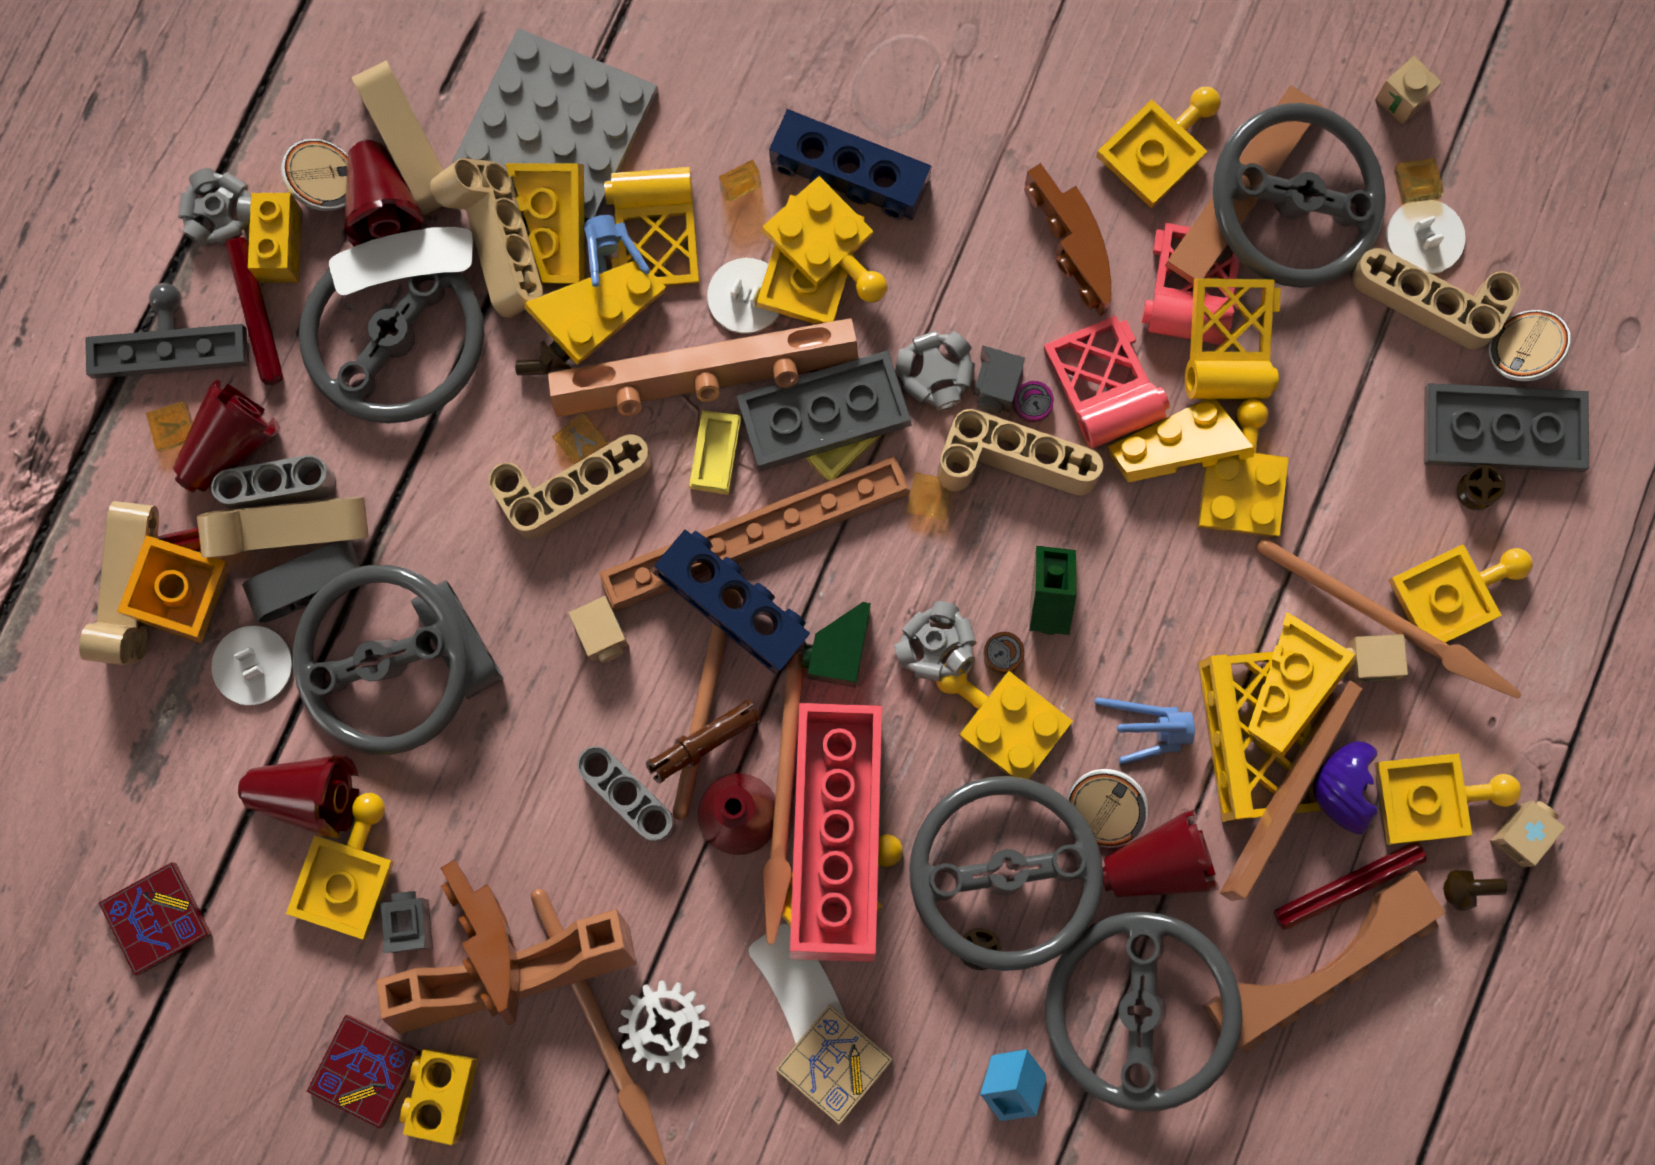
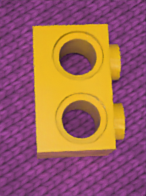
(275, 238)
(450, 1099)

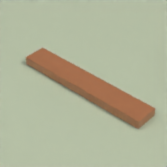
(1268, 149)
(1291, 792)

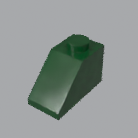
(1053, 590)
(838, 648)

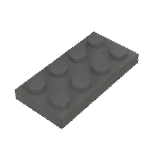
(824, 411)
(1506, 427)

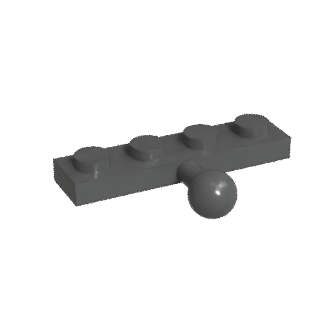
(168, 347)

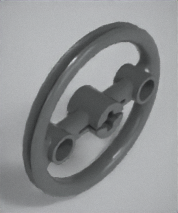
(1290, 194)
(382, 347)
(311, 676)
(1084, 851)
(1129, 1095)

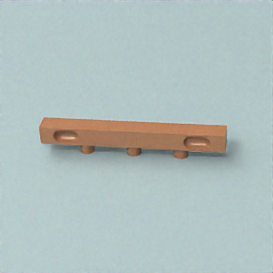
(703, 369)

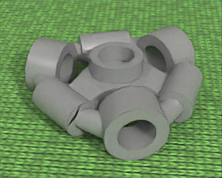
(214, 206)
(936, 369)
(937, 643)

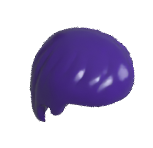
(1341, 785)

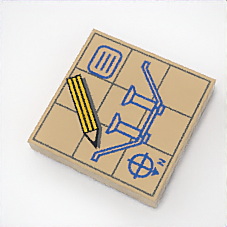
(834, 1064)

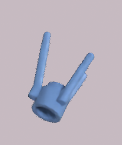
(603, 240)
(1172, 727)

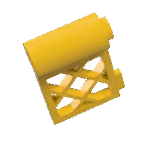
(655, 195)
(1238, 372)

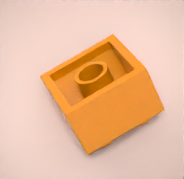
(173, 589)

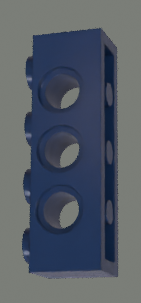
(800, 133)
(738, 624)

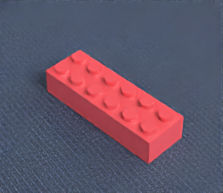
(836, 833)

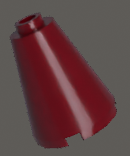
(376, 196)
(221, 436)
(304, 793)
(747, 829)
(1162, 862)

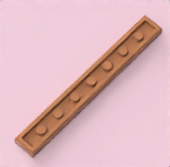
(767, 527)

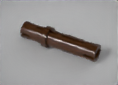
(689, 749)

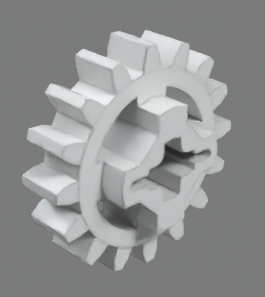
(675, 1051)

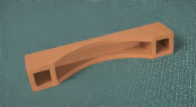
(1393, 916)
(573, 955)

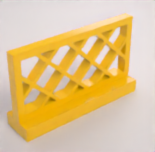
(1226, 736)

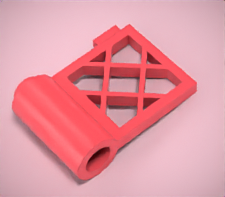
(1172, 308)
(1118, 410)

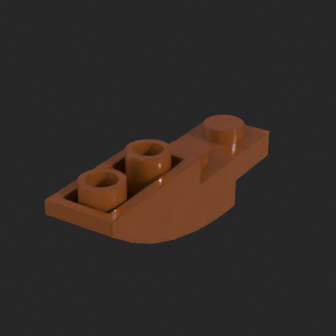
(1082, 248)
(490, 943)

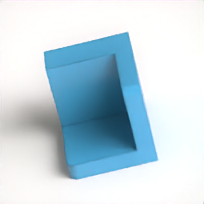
(1013, 1085)

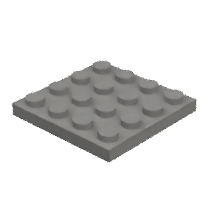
(559, 109)

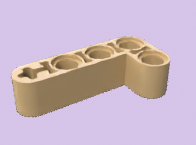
(400, 132)
(497, 229)
(1431, 289)
(1019, 461)
(574, 479)
(281, 525)
(114, 635)

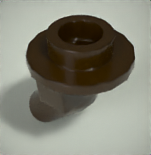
(551, 358)
(1462, 889)

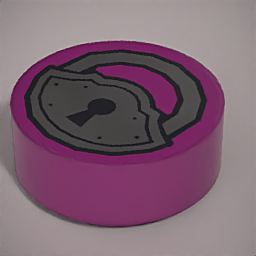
(1033, 401)

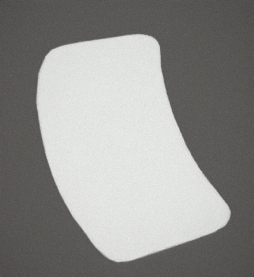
(402, 257)
(797, 984)

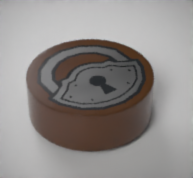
(1003, 652)

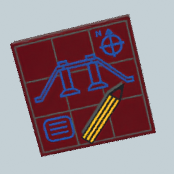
(155, 918)
(363, 1071)

